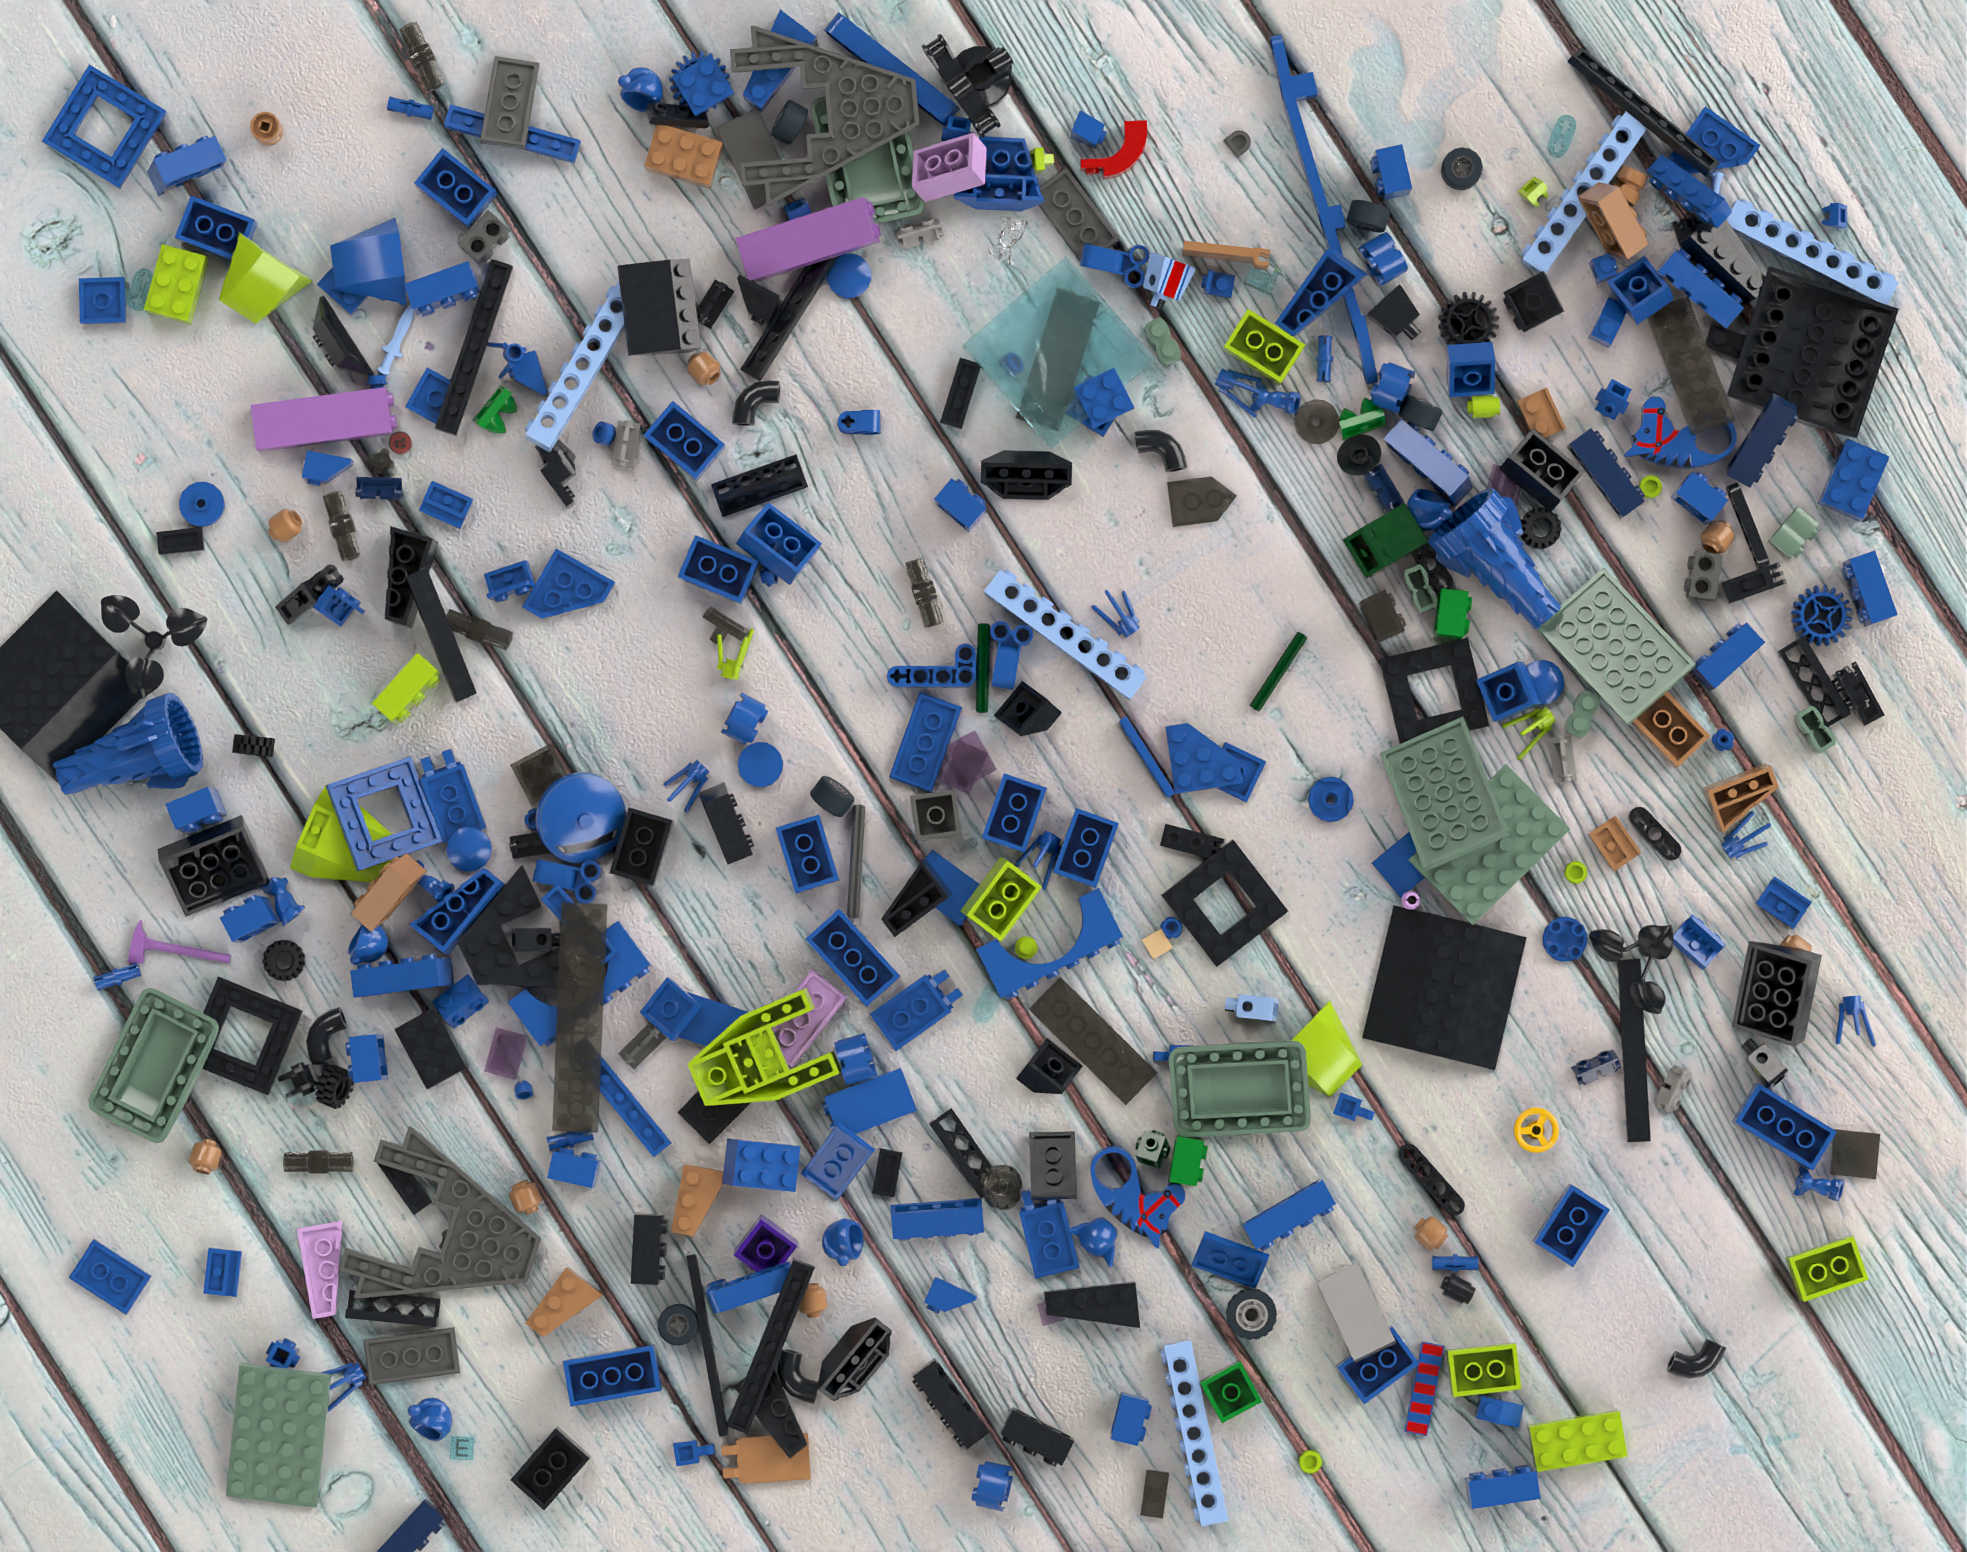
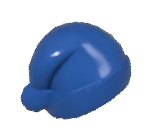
(640, 87)
(1429, 509)
(367, 945)
(843, 1241)
(431, 1418)

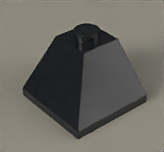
(759, 301)
(1027, 711)
(1049, 1070)

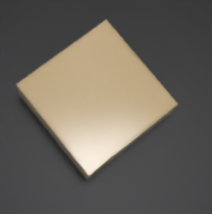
(1157, 943)

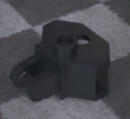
(304, 1078)

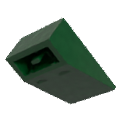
(1385, 541)

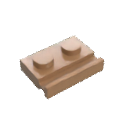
(1541, 413)
(1614, 843)

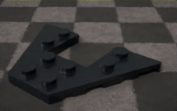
(489, 951)

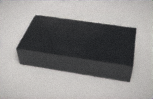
(180, 541)
(887, 1172)

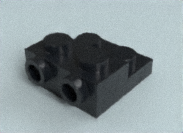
(1533, 302)

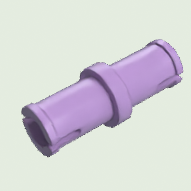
(1414, 896)

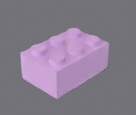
(949, 167)

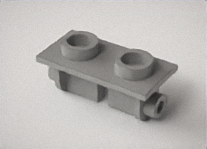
(910, 233)
(626, 444)
(1562, 759)
(1678, 1083)

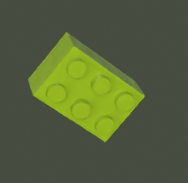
(176, 284)
(1263, 347)
(407, 689)
(1001, 898)
(1826, 1268)
(1483, 1369)

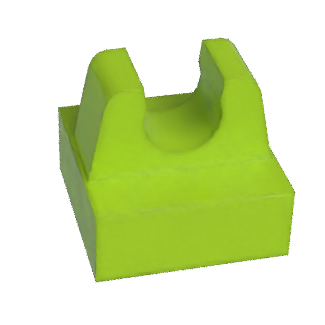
(1040, 160)
(1533, 190)

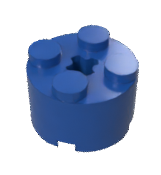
(1383, 259)
(1392, 387)
(744, 718)
(855, 1059)
(993, 1485)

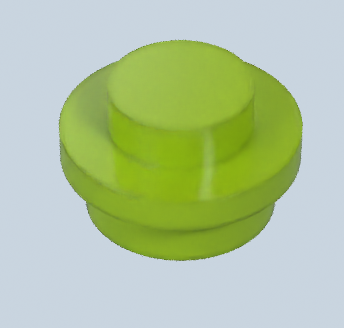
(1026, 947)

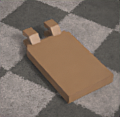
(1227, 253)
(764, 1461)

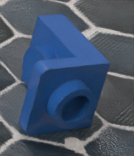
(1218, 284)

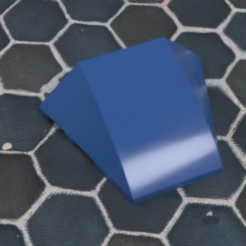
(1008, 178)
(371, 263)

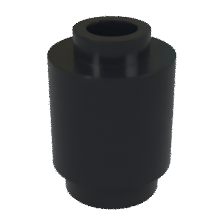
(1457, 1289)

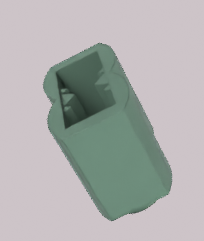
(1158, 336)
(1794, 532)
(1417, 584)
(1583, 708)
(1817, 734)

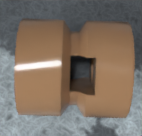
(266, 128)
(1631, 182)

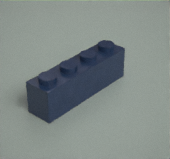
(1761, 440)
(1606, 473)
(415, 1529)

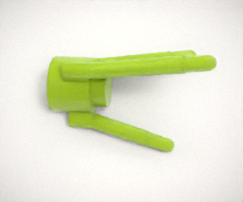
(732, 667)
(1542, 720)

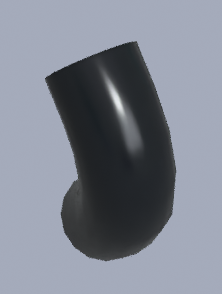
(751, 398)
(1164, 445)
(320, 1033)
(1699, 1364)
(792, 1379)

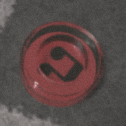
(400, 443)

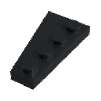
(779, 1418)

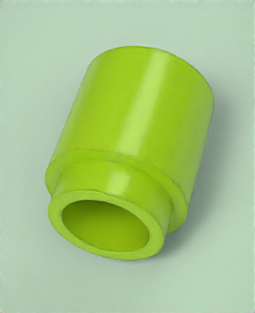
(1483, 406)

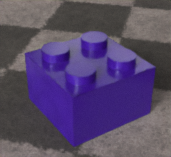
(765, 1245)

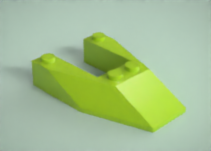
(748, 1062)

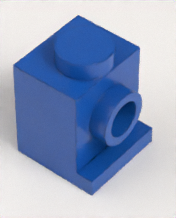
(1603, 268)

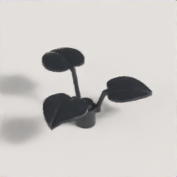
(184, 627)
(1653, 943)

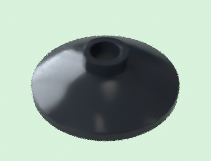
(1357, 447)

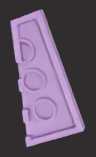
(321, 1262)

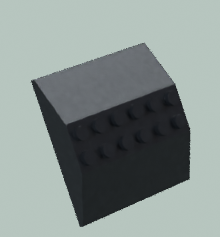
(1813, 350)
(60, 684)
(1444, 987)

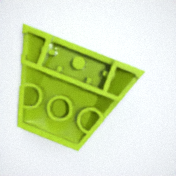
(258, 281)
(1328, 1051)

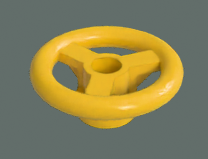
(1518, 1130)

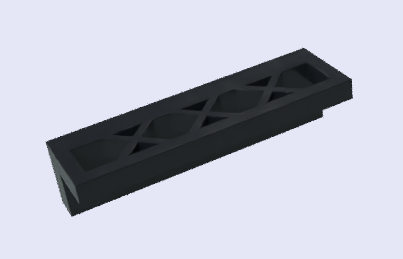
(760, 489)
(1821, 677)
(955, 1152)
(392, 1317)

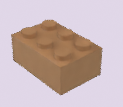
(683, 156)
(1613, 220)
(1670, 730)
(387, 891)

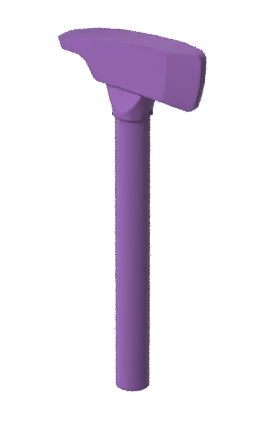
(141, 943)

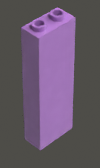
(809, 239)
(323, 419)

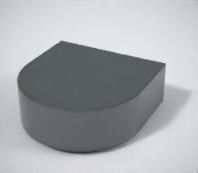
(1238, 142)

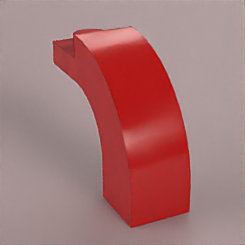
(1134, 143)

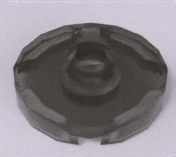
(1327, 425)
(1002, 1187)

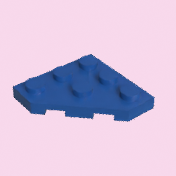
(1720, 140)
(566, 587)
(1199, 762)

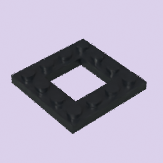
(1453, 654)
(1216, 945)
(284, 1020)

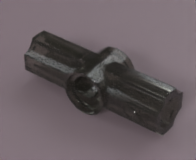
(421, 56)
(341, 526)
(924, 592)
(479, 630)
(318, 1161)

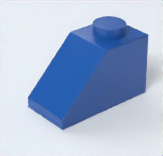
(1088, 130)
(1608, 323)
(529, 373)
(324, 467)
(946, 1296)
(1498, 1411)

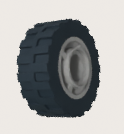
(1241, 1303)

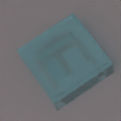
(462, 1448)

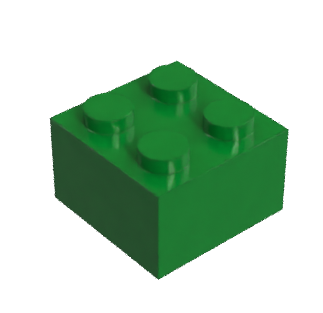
(1451, 614)
(1187, 1160)
(1230, 1391)

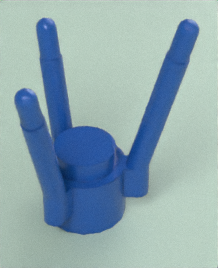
(511, 353)
(1227, 380)
(1127, 624)
(695, 772)
(1048, 843)
(1733, 846)
(1853, 1006)
(353, 1374)

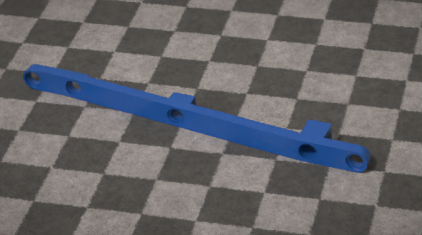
(1331, 218)

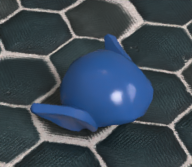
(1097, 1238)

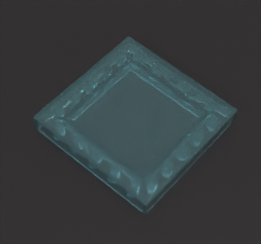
(1051, 343)

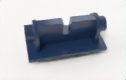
(378, 486)
(1386, 491)
(1586, 1069)

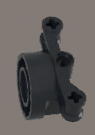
(979, 99)

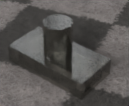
(724, 625)
(1154, 1493)

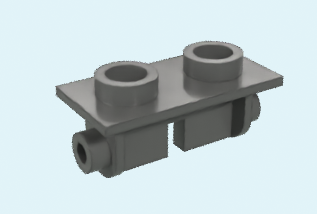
(642, 1045)

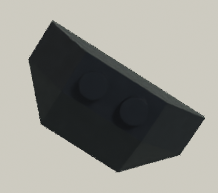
(337, 341)
(1026, 474)
(854, 1359)

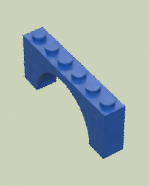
(1096, 931)
(627, 964)

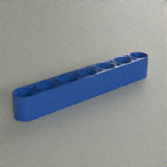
(873, 53)

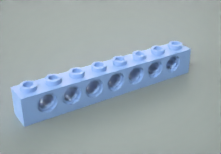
(1542, 262)
(1885, 281)
(548, 437)
(1125, 687)
(1217, 1511)

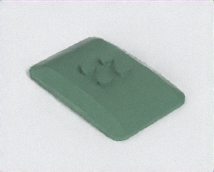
(879, 176)
(154, 1065)
(1239, 1088)

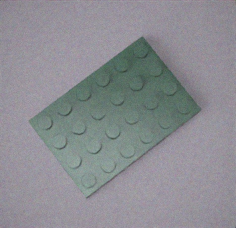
(1616, 646)
(1444, 794)
(1484, 875)
(278, 1435)

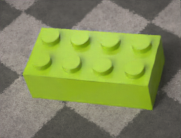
(1577, 1440)

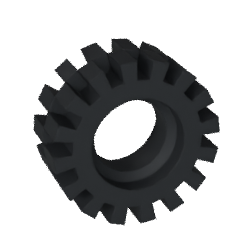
(1554, 528)
(253, 745)
(286, 974)
(334, 1087)

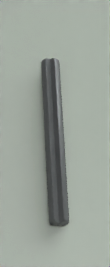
(856, 856)

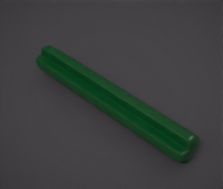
(1278, 671)
(982, 679)

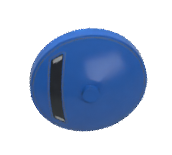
(580, 817)

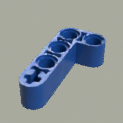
(931, 672)
(746, 1289)

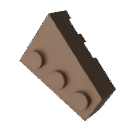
(1738, 794)
(695, 1196)
(563, 1301)

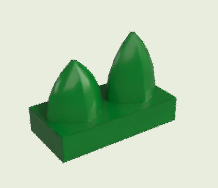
(489, 418)
(1370, 419)

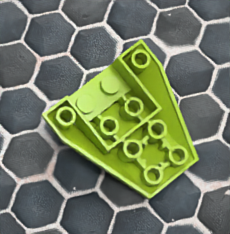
(323, 848)

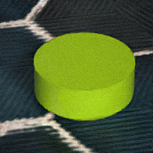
(1650, 486)
(1575, 872)
(1310, 1461)

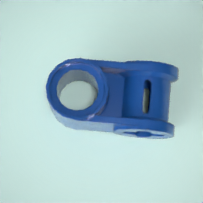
(865, 422)

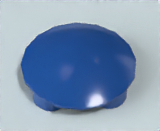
(849, 276)
(1546, 680)
(469, 849)
(1564, 939)

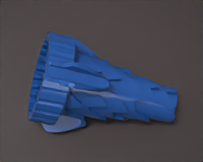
(1486, 542)
(153, 745)

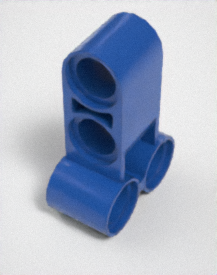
(1115, 261)
(1007, 655)
(567, 877)

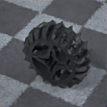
(1478, 327)

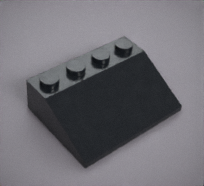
(659, 307)
(213, 865)
(1776, 992)

